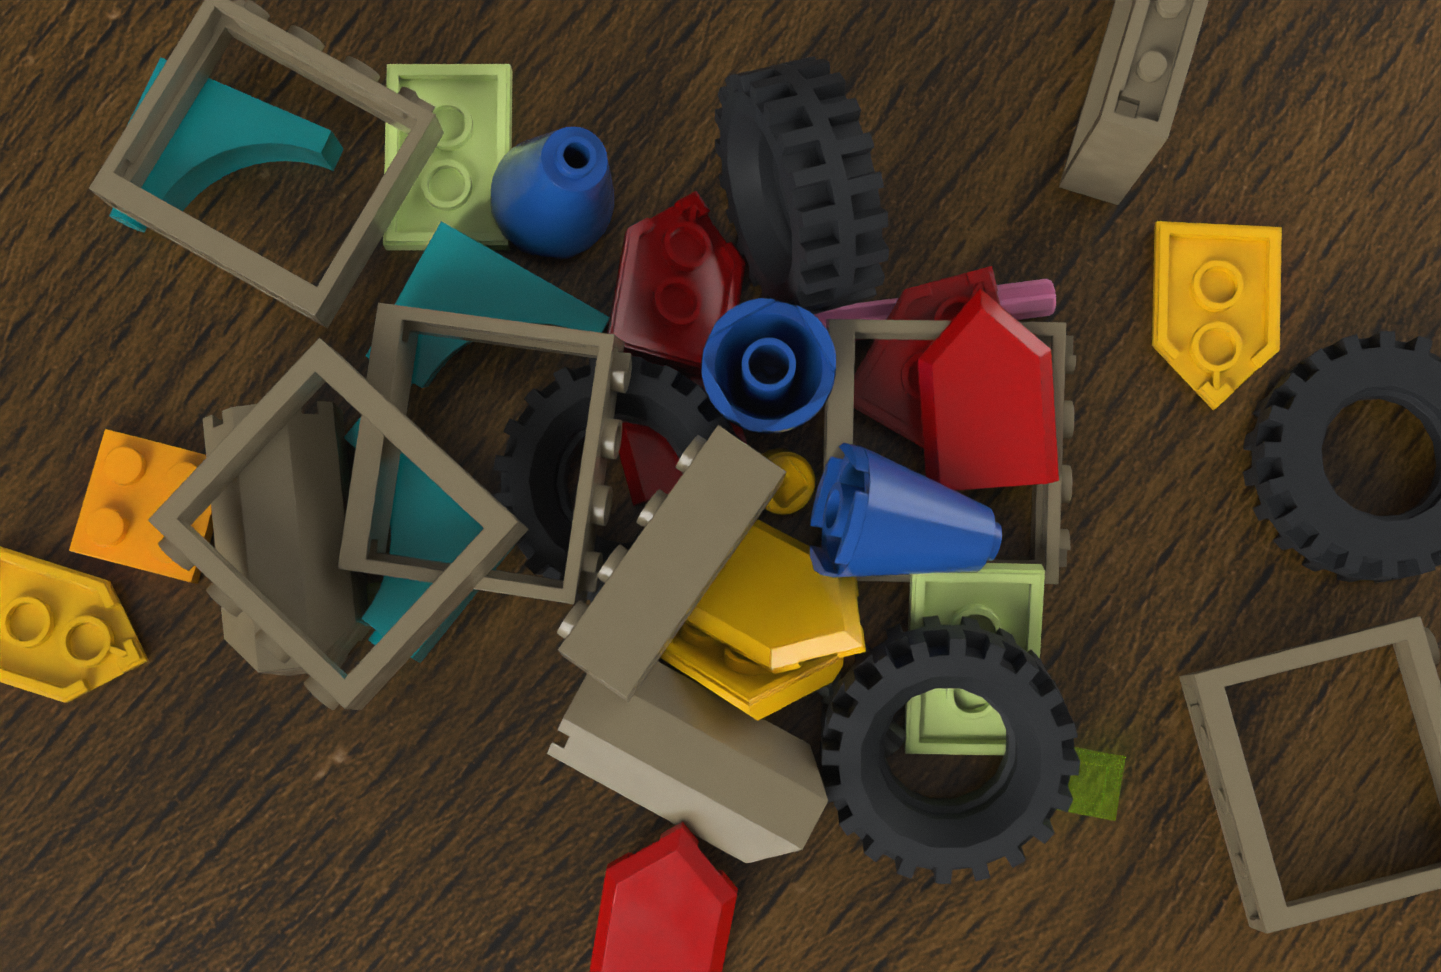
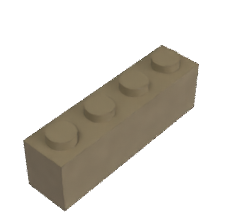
(670, 563)

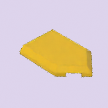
(1216, 302)
(777, 606)
(61, 629)
(742, 680)

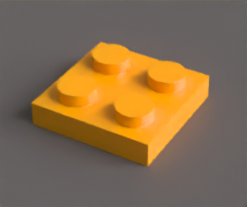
(124, 491)

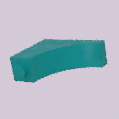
(225, 134)
(474, 280)
(423, 526)

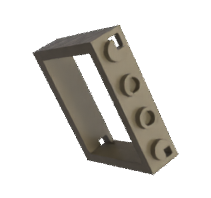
(176, 90)
(1132, 95)
(378, 458)
(1047, 540)
(237, 594)
(1233, 790)

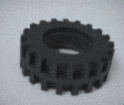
(801, 185)
(555, 427)
(1291, 469)
(979, 824)

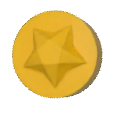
(797, 482)

